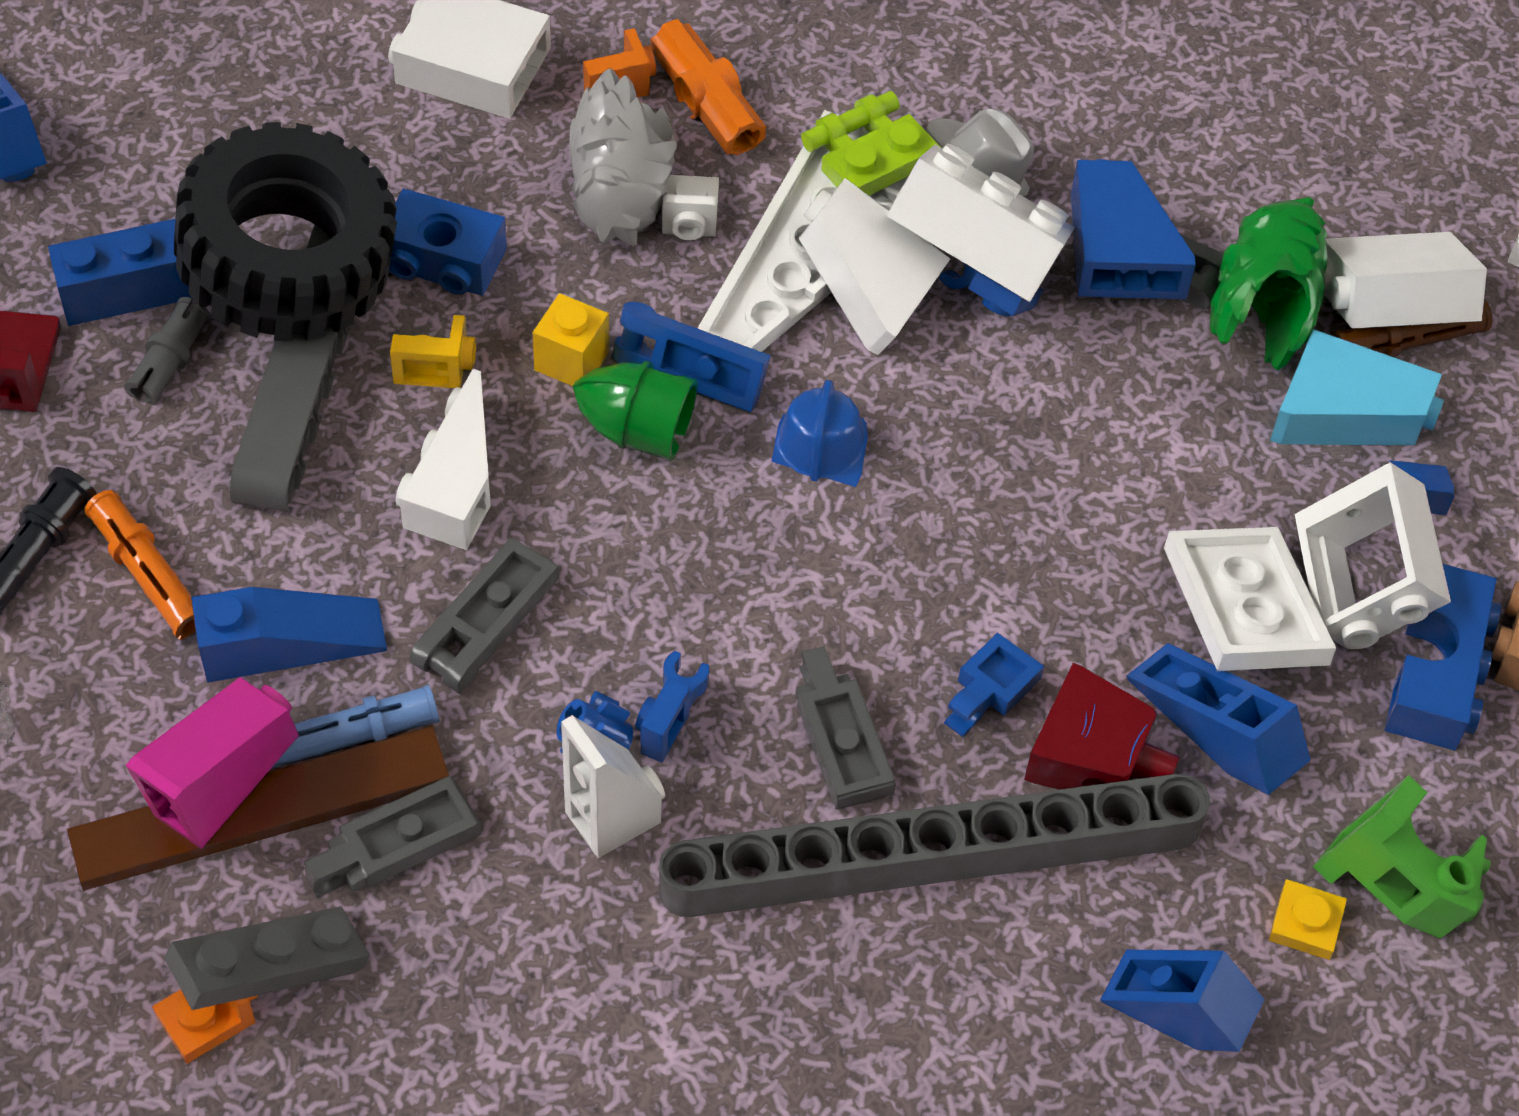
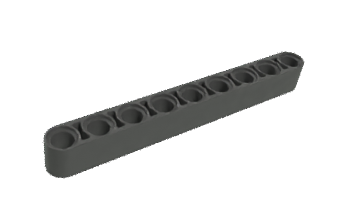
(909, 863)

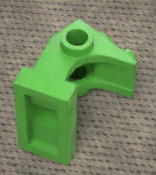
(1401, 871)

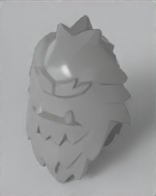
(619, 159)

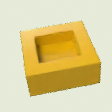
(1307, 919)

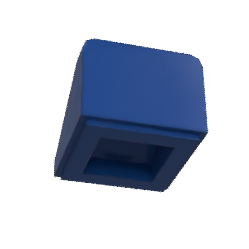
(1436, 481)

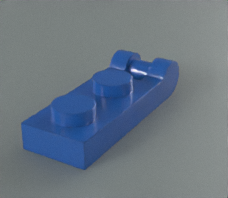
(721, 366)

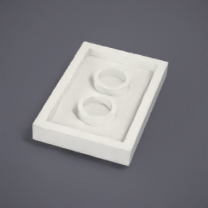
(1249, 599)

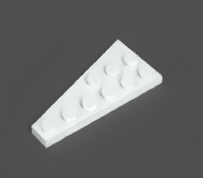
(774, 275)

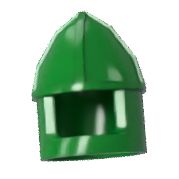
(638, 406)

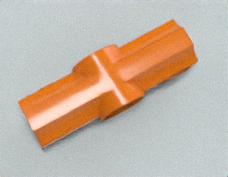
(708, 87)

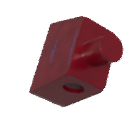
(1096, 737)

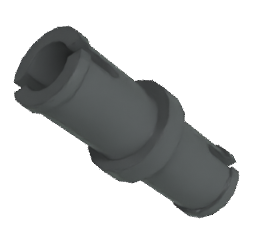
(167, 351)

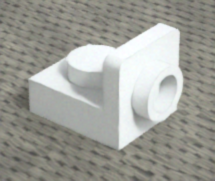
(690, 206)

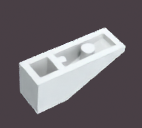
(606, 788)

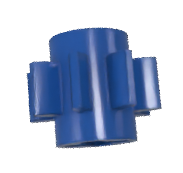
(602, 715)

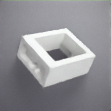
(1332, 525)

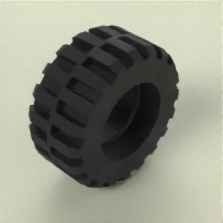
(295, 176)

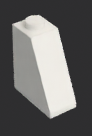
(869, 262)

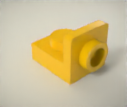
(433, 360)

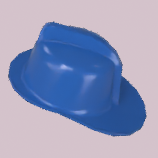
(822, 436)

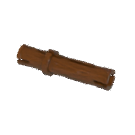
(1394, 339)

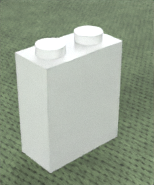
(471, 52)
(1404, 280)

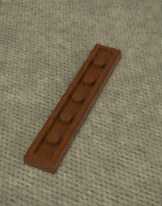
(278, 804)

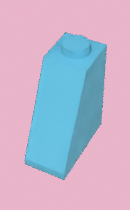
(1356, 397)

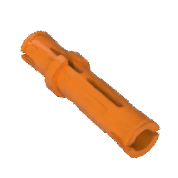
(134, 547)

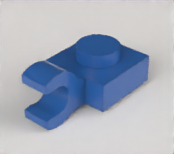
(994, 295)
(995, 678)
(664, 717)

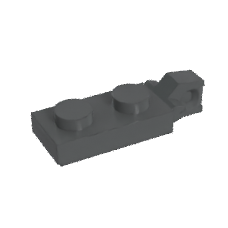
(842, 733)
(394, 838)

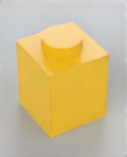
(570, 340)

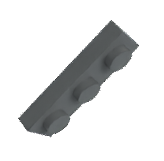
(266, 957)

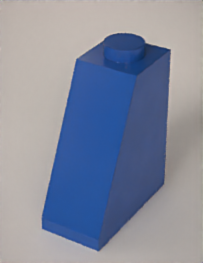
(1124, 236)

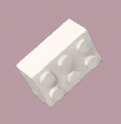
(981, 219)

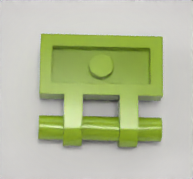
(876, 158)

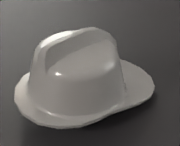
(991, 140)

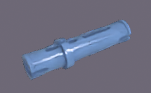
(361, 724)

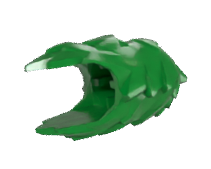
(1278, 272)

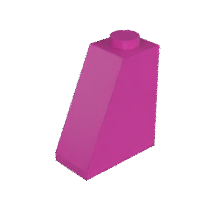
(213, 758)

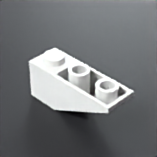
(451, 483)

